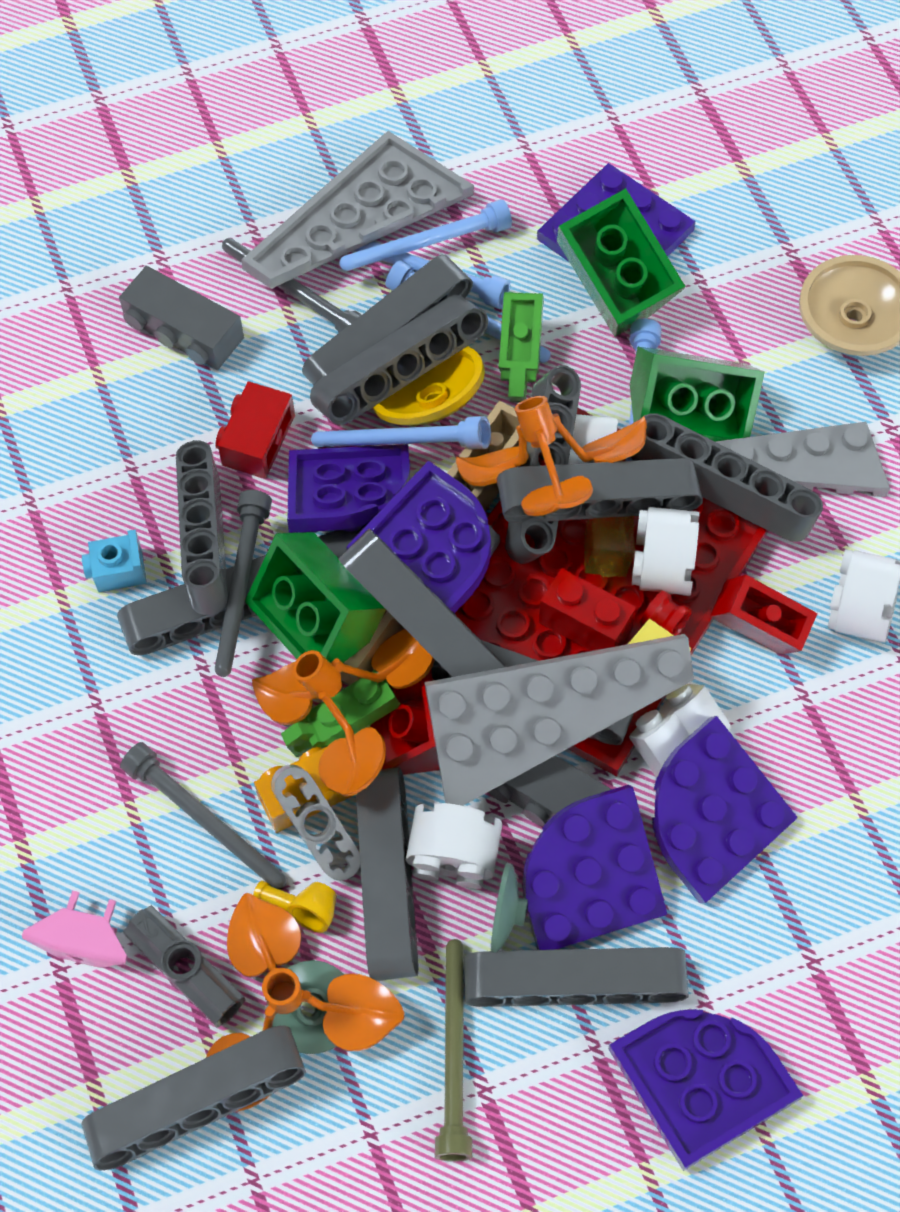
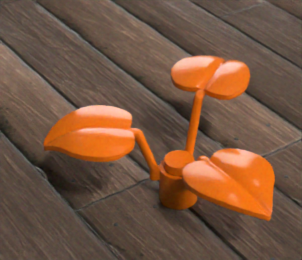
(539, 429)
(287, 697)
(267, 936)

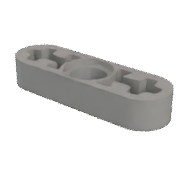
(342, 842)

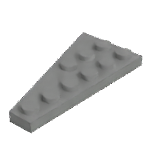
(366, 201)
(520, 715)

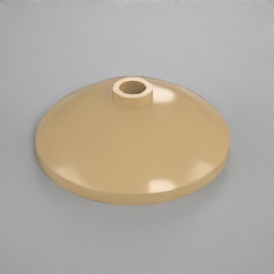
(854, 289)

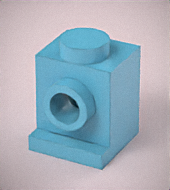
(115, 562)

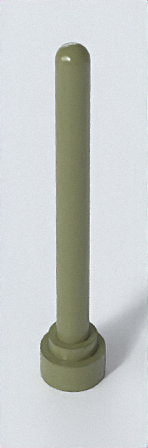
(453, 1142)

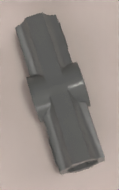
(202, 984)

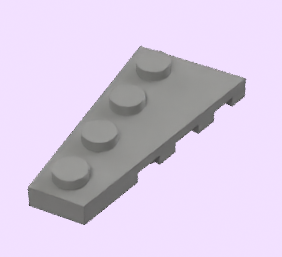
(820, 457)

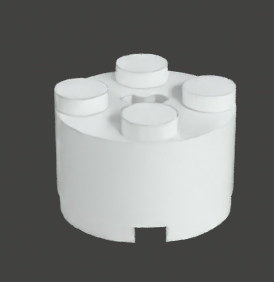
(668, 550)
(865, 595)
(453, 844)

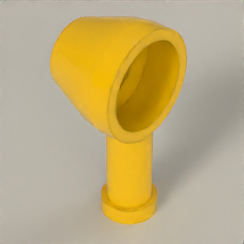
(310, 908)

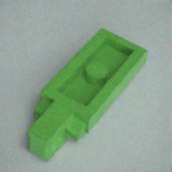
(520, 341)
(360, 705)

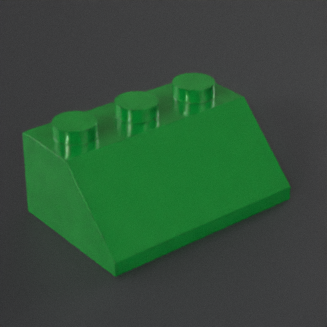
(619, 261)
(697, 392)
(312, 599)

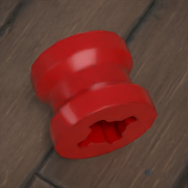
(667, 613)

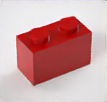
(255, 429)
(585, 613)
(763, 615)

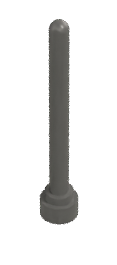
(300, 292)
(253, 508)
(142, 764)

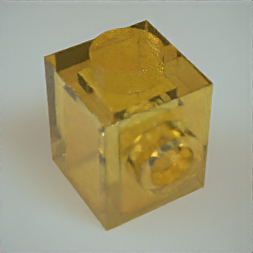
(609, 546)

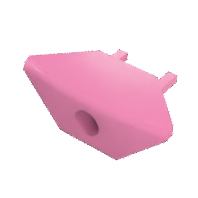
(78, 936)

